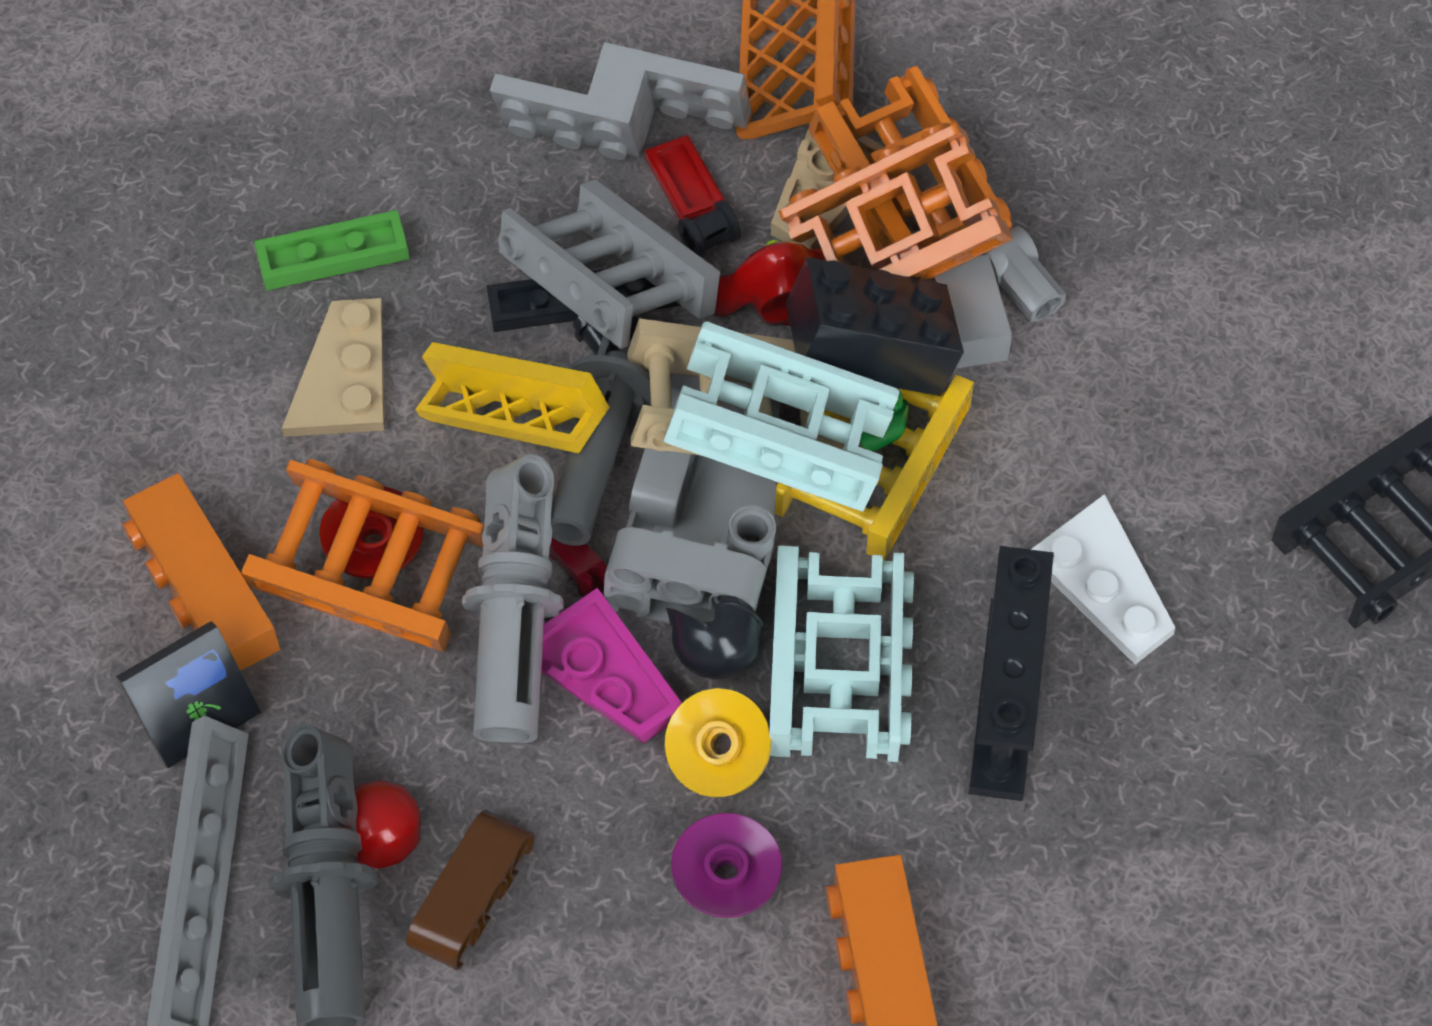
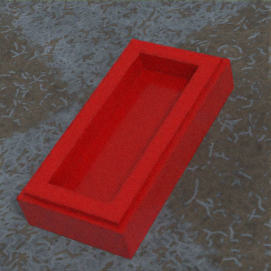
(683, 177)

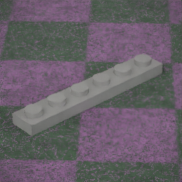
(198, 876)

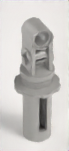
(513, 600)

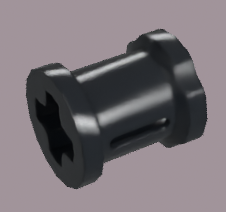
(709, 228)

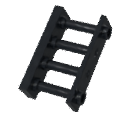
(1345, 502)
(1011, 673)

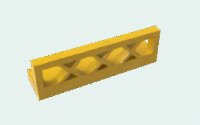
(520, 388)

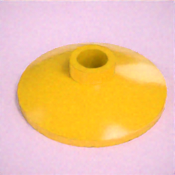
(692, 739)

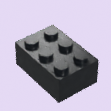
(875, 324)

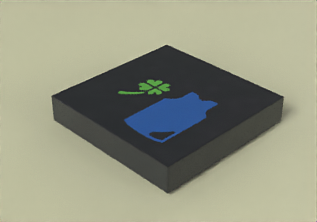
(184, 684)

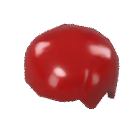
(387, 823)

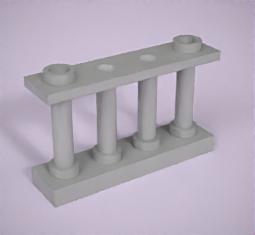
(618, 231)

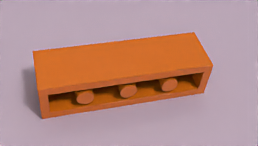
(197, 569)
(880, 944)

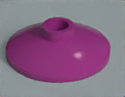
(726, 841)

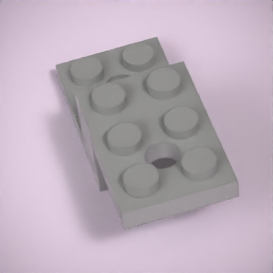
(622, 101)

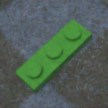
(331, 250)

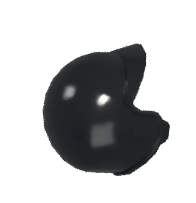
(723, 646)

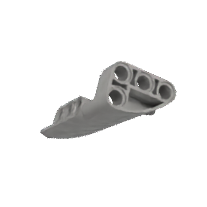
(697, 535)

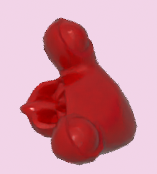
(764, 281)

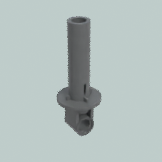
(587, 473)

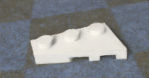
(1107, 580)

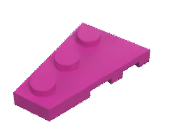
(606, 668)

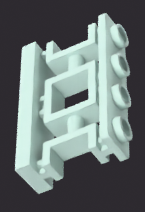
(771, 444)
(797, 653)

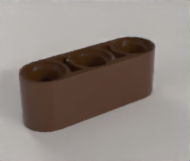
(467, 889)

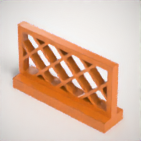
(828, 76)

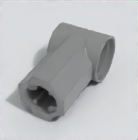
(1025, 278)

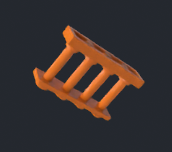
(374, 605)

